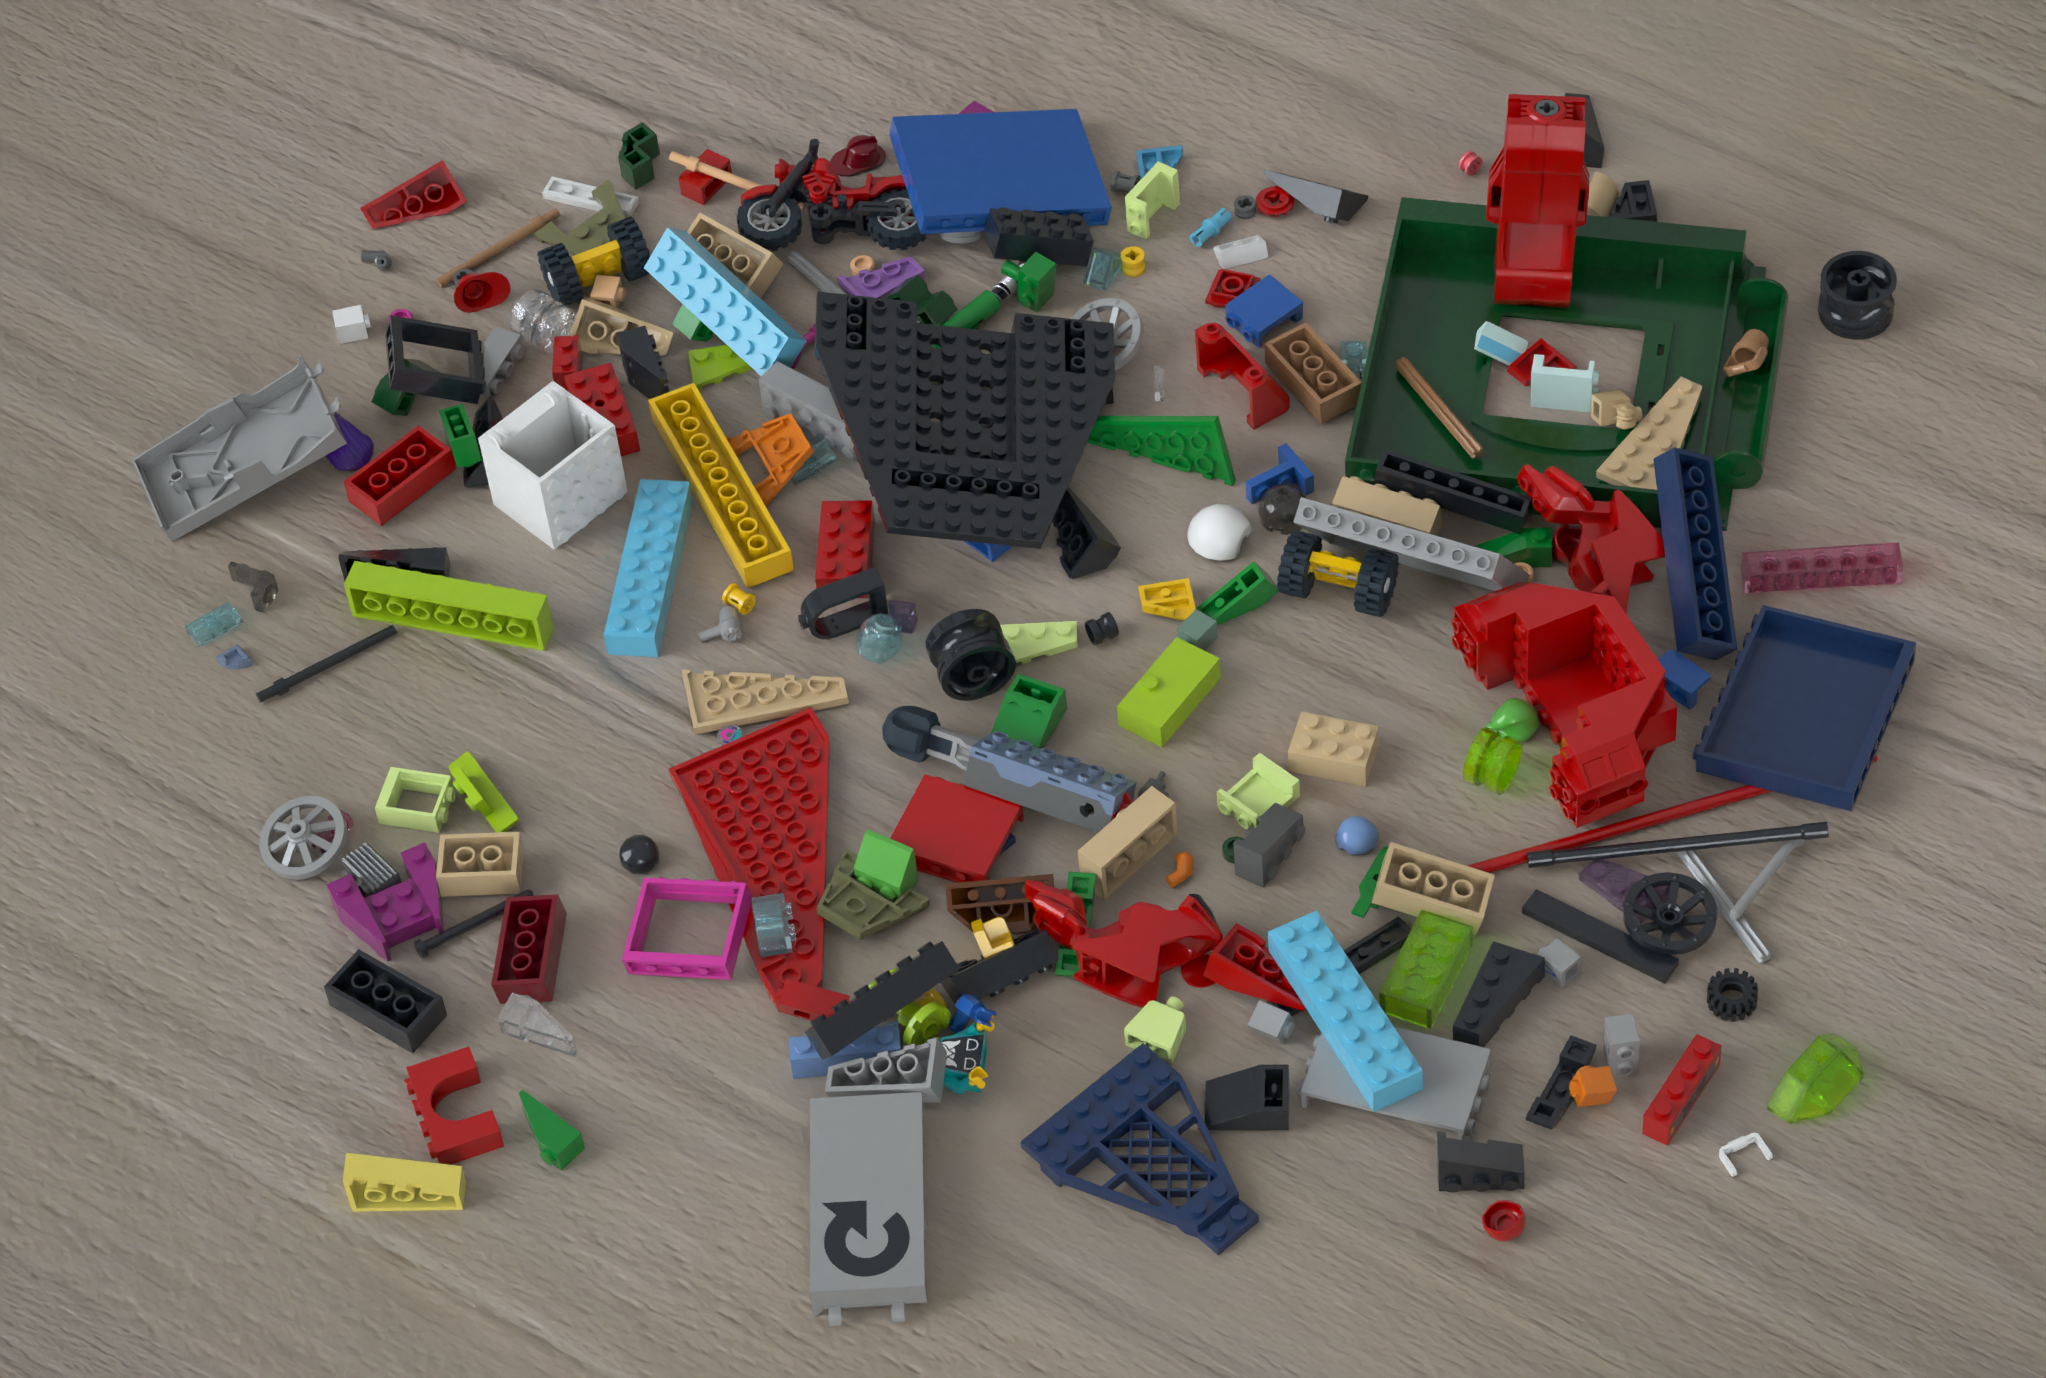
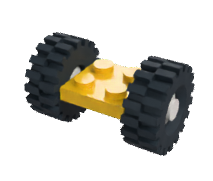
(568, 274)
(1305, 562)

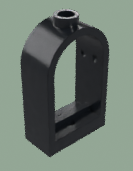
(838, 593)

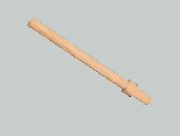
(693, 164)

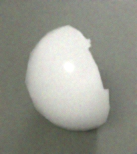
(1218, 531)

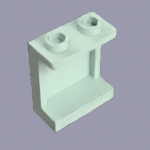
(1562, 387)

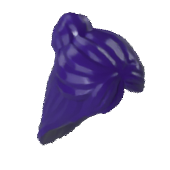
(357, 450)

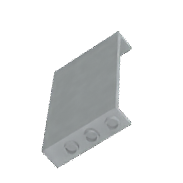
(1451, 1082)

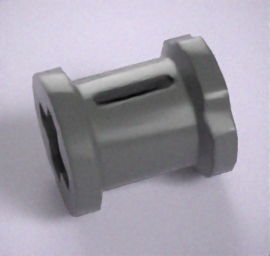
(1123, 182)

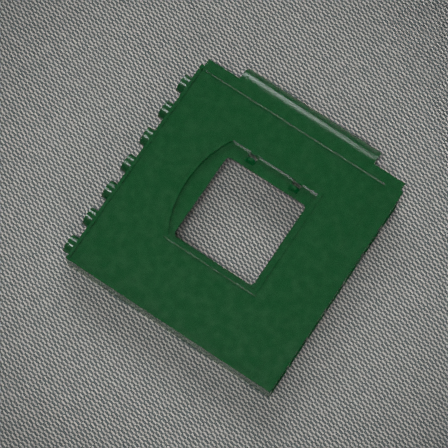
(1672, 280)

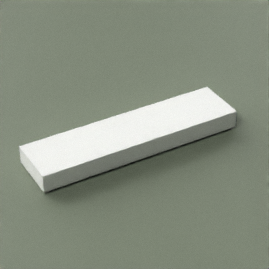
(581, 196)

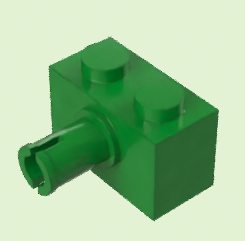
(1034, 280)

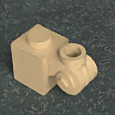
(1614, 408)

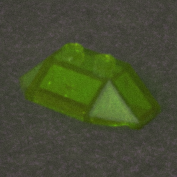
(1817, 1080)

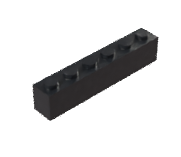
(1453, 491)
(882, 999)

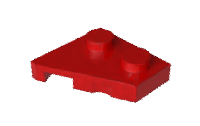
(1522, 366)

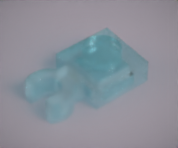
(1354, 355)

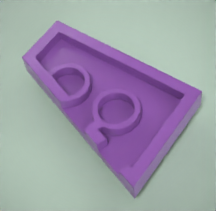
(881, 281)

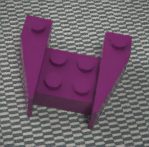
(397, 911)

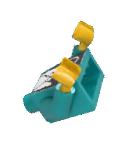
(966, 1058)

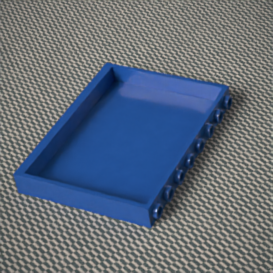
(996, 160)

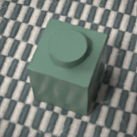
(1198, 630)

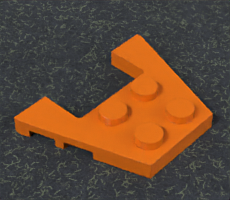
(781, 448)

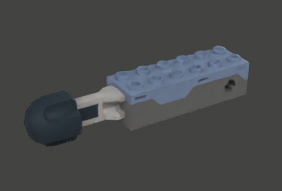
(1014, 769)

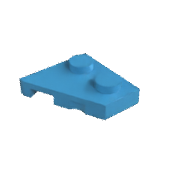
(1149, 157)

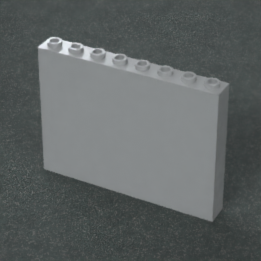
(1412, 546)

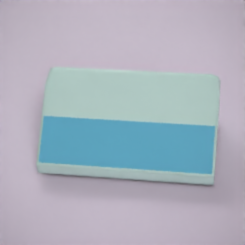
(1499, 343)

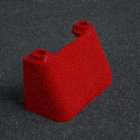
(1222, 354)

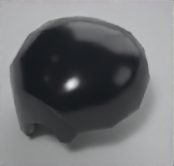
(639, 854)

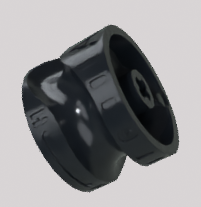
(1857, 295)
(970, 654)

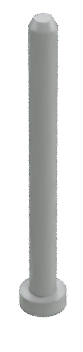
(1764, 877)

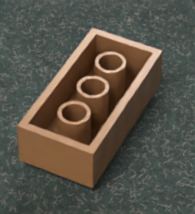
(1313, 372)

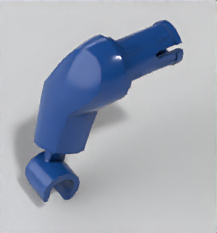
(970, 1007)

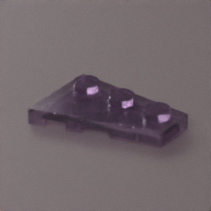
(1615, 881)

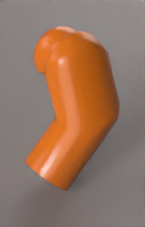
(1183, 870)

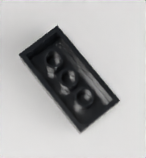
(1024, 232)
(385, 1001)

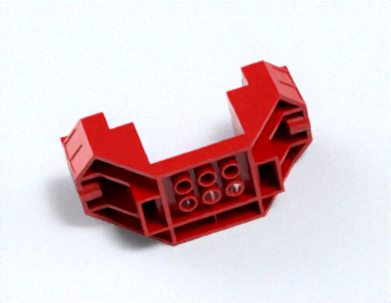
(1585, 679)

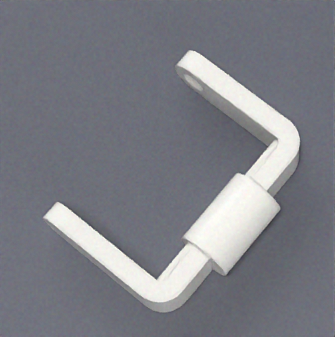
(1738, 1144)

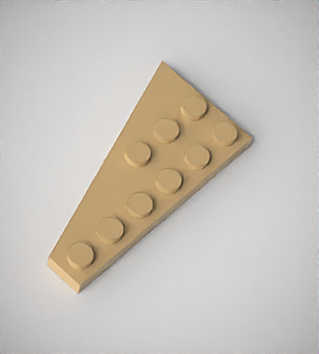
(1656, 433)
(755, 697)

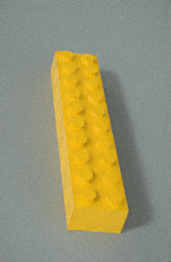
(721, 485)

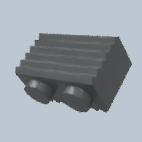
(369, 870)

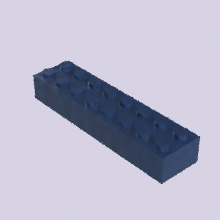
(1695, 554)

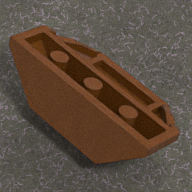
(994, 899)

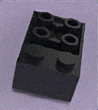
(642, 362)
(1249, 1099)

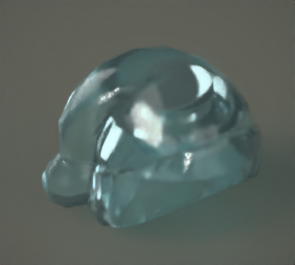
(879, 638)

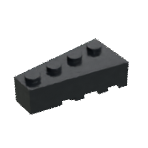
(1498, 988)

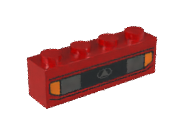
(1681, 1089)

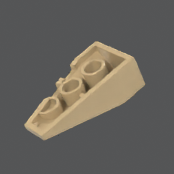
(599, 324)

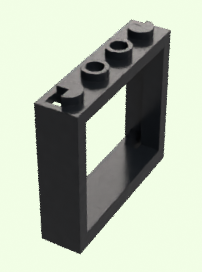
(429, 382)

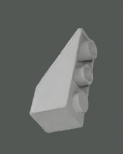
(501, 354)

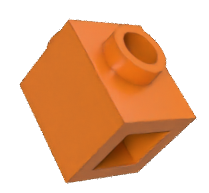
(1592, 1086)

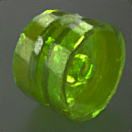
(1492, 760)

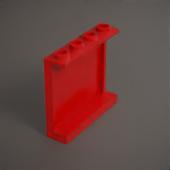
(956, 829)

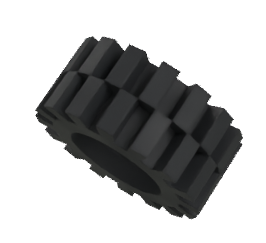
(1729, 1007)

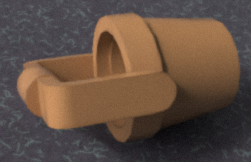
(1747, 353)

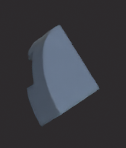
(234, 658)

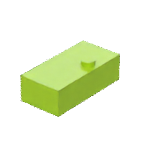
(1169, 692)

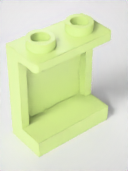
(1155, 189)
(1258, 792)

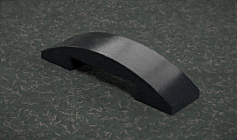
(1556, 1096)

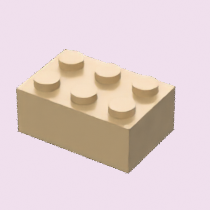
(1333, 749)
(480, 864)

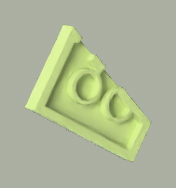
(1040, 639)

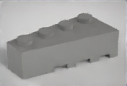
(903, 1071)

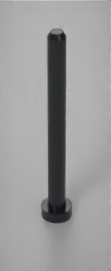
(423, 947)

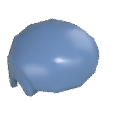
(1356, 835)

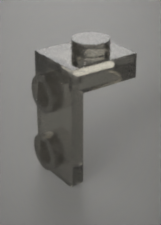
(262, 581)

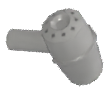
(729, 626)

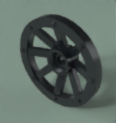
(1669, 911)

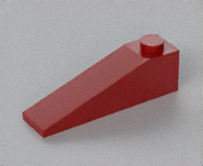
(422, 196)
(1247, 967)

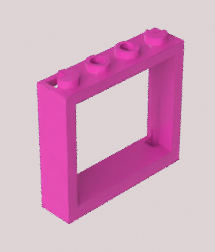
(686, 965)

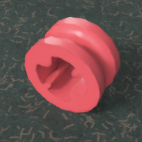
(1470, 163)

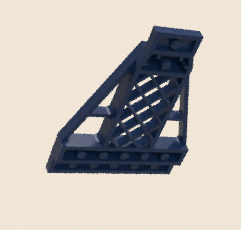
(1117, 1106)

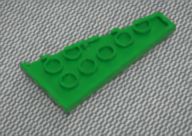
(1171, 441)

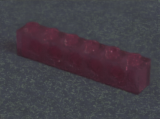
(1821, 567)

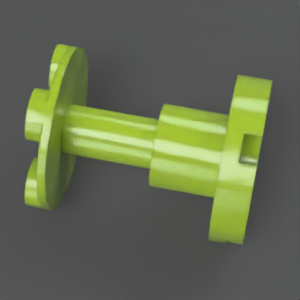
(922, 1021)

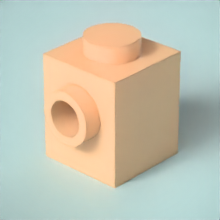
(608, 290)

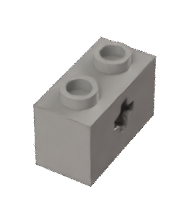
(1621, 1044)

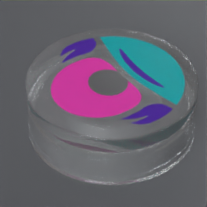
(728, 734)

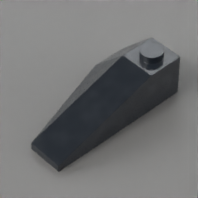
(1593, 142)
(485, 418)
(1083, 539)

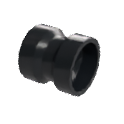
(1101, 628)

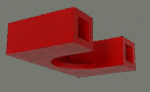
(451, 1139)

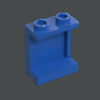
(1262, 309)

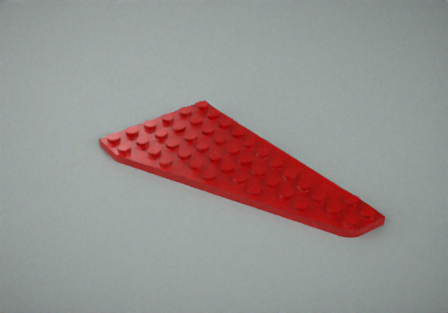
(766, 825)

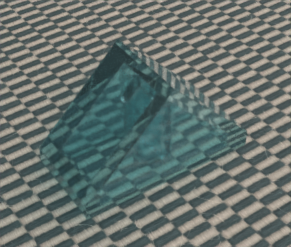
(1102, 267)

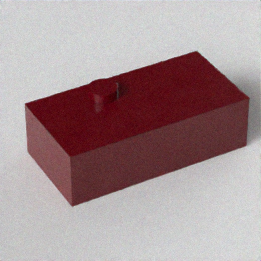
(529, 947)

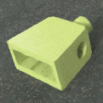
(1159, 1028)

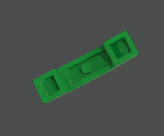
(1084, 886)

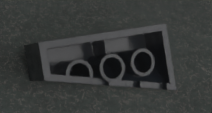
(425, 560)
(990, 975)

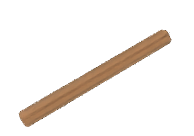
(1439, 407)

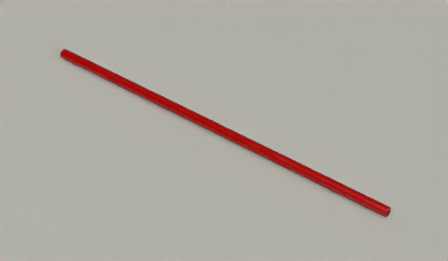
(1625, 826)

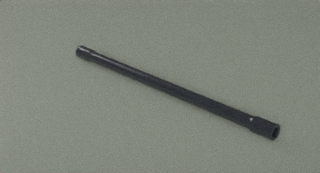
(1551, 857)

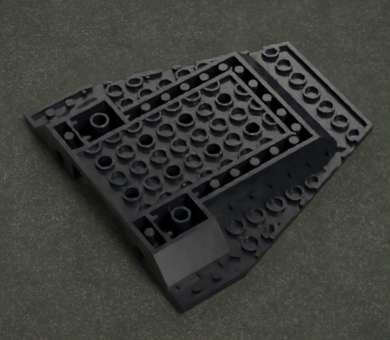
(955, 474)

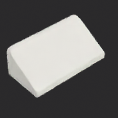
(1241, 251)

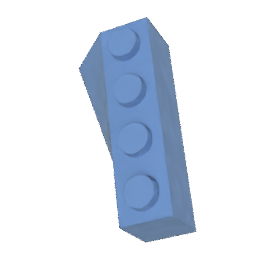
(807, 1062)

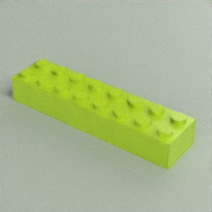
(449, 605)

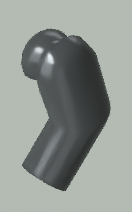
(379, 258)

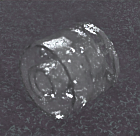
(541, 319)

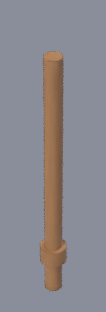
(534, 225)

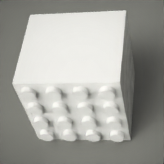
(553, 465)

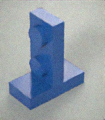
(1289, 471)

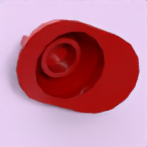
(481, 291)

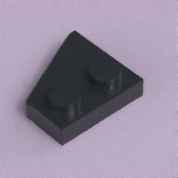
(1636, 202)

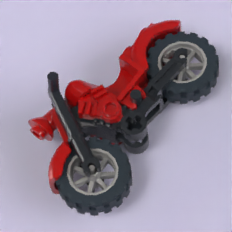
(874, 210)

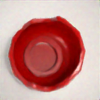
(1565, 542)
(1504, 1220)

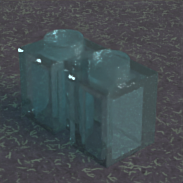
(772, 924)

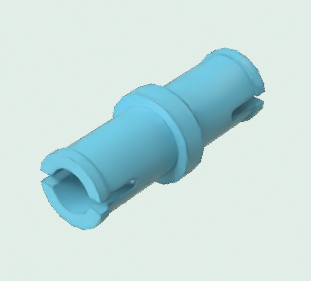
(1210, 227)

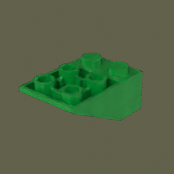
(1031, 710)

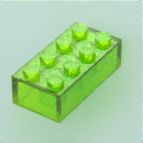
(1426, 969)

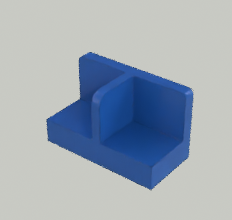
(1682, 678)

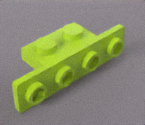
(482, 793)

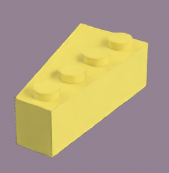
(402, 1184)

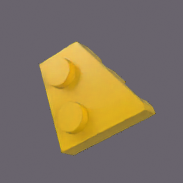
(1168, 599)

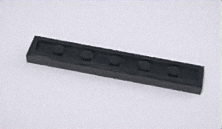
(1599, 936)
(1370, 950)

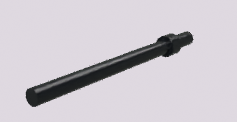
(282, 685)

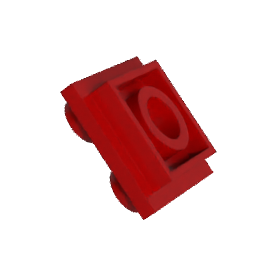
(1220, 290)

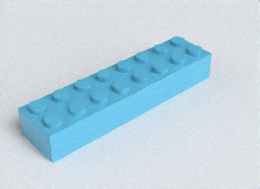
(723, 302)
(648, 568)
(1345, 1011)

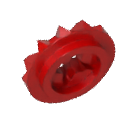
(1271, 195)

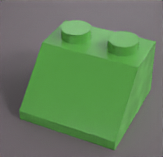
(885, 866)

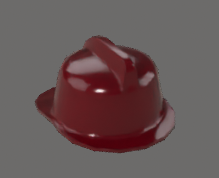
(859, 155)

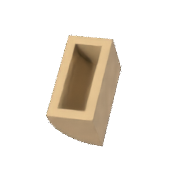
(1602, 195)

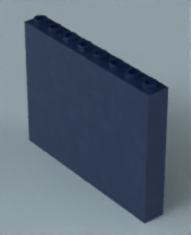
(1805, 707)

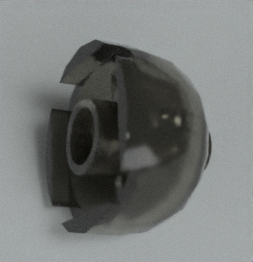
(1279, 508)

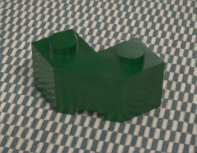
(636, 155)
(930, 307)
(396, 401)

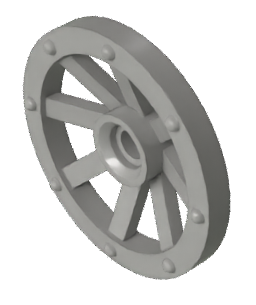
(1135, 322)
(301, 835)

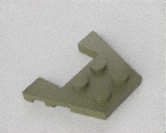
(592, 231)
(861, 909)

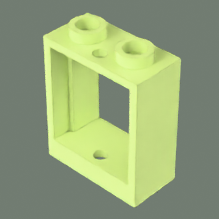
(415, 781)

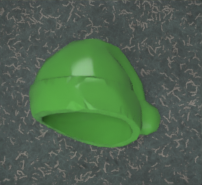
(1515, 719)

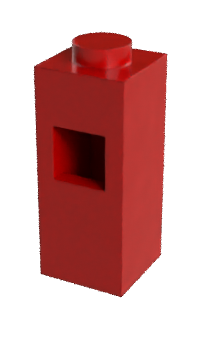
(806, 1000)

